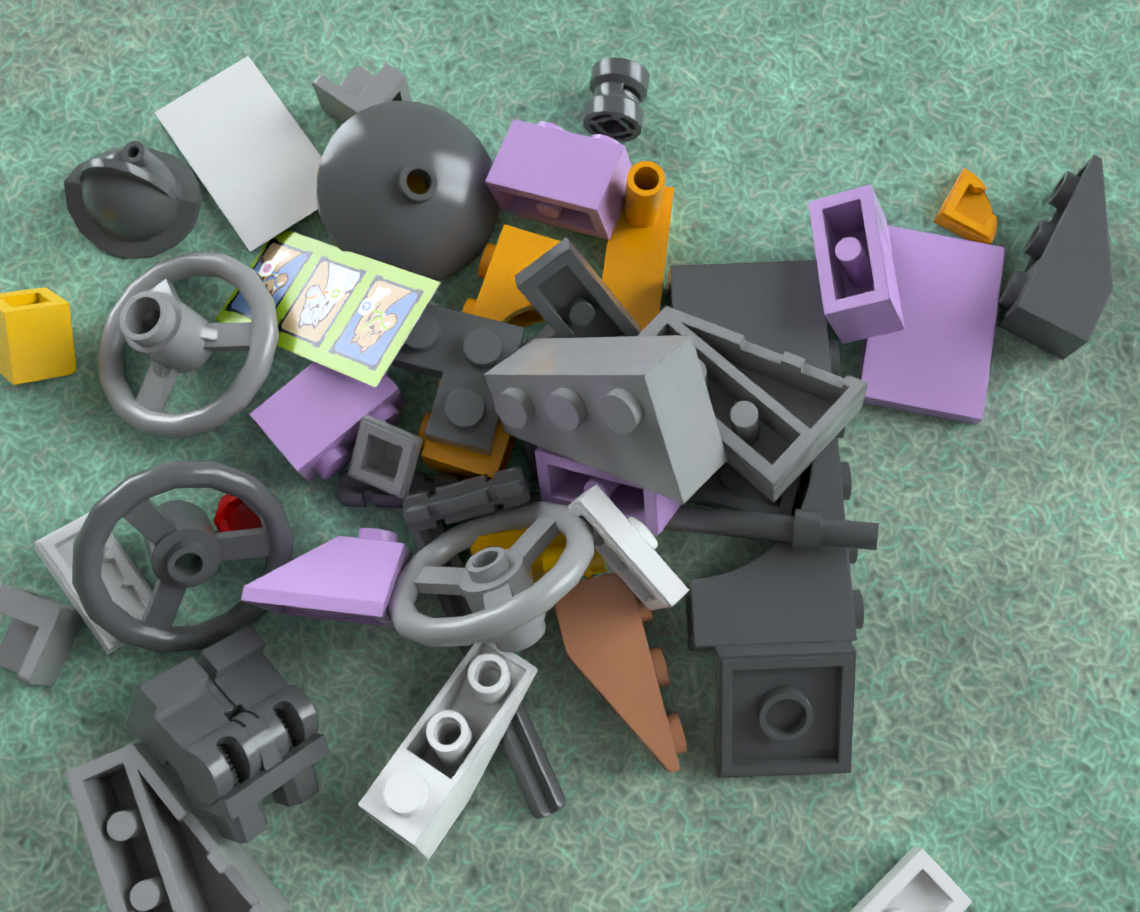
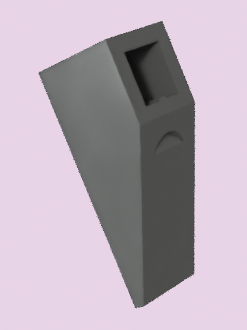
(1068, 270)

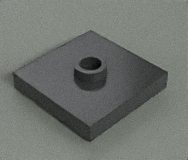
(784, 709)

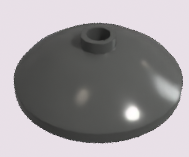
(375, 213)

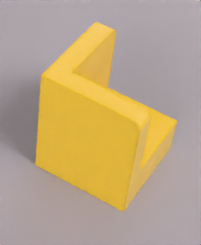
(35, 336)

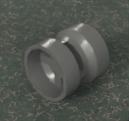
(617, 92)

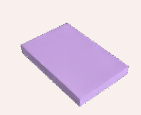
(949, 323)

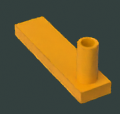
(639, 243)

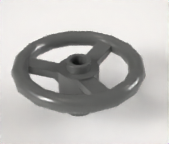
(180, 551)

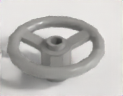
(181, 341)
(496, 581)

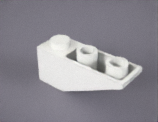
(449, 748)

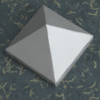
(385, 456)

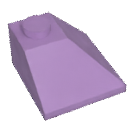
(336, 581)

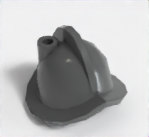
(133, 200)

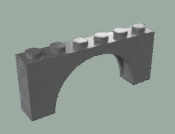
(785, 590)

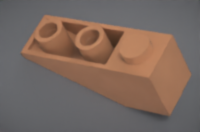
(609, 648)

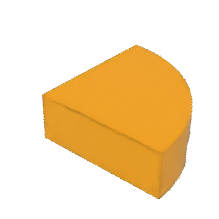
(968, 210)

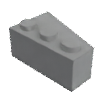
(767, 404)
(615, 406)
(155, 847)

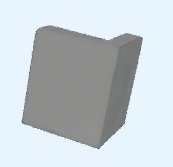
(360, 91)
(37, 635)

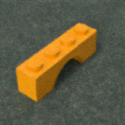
(503, 302)

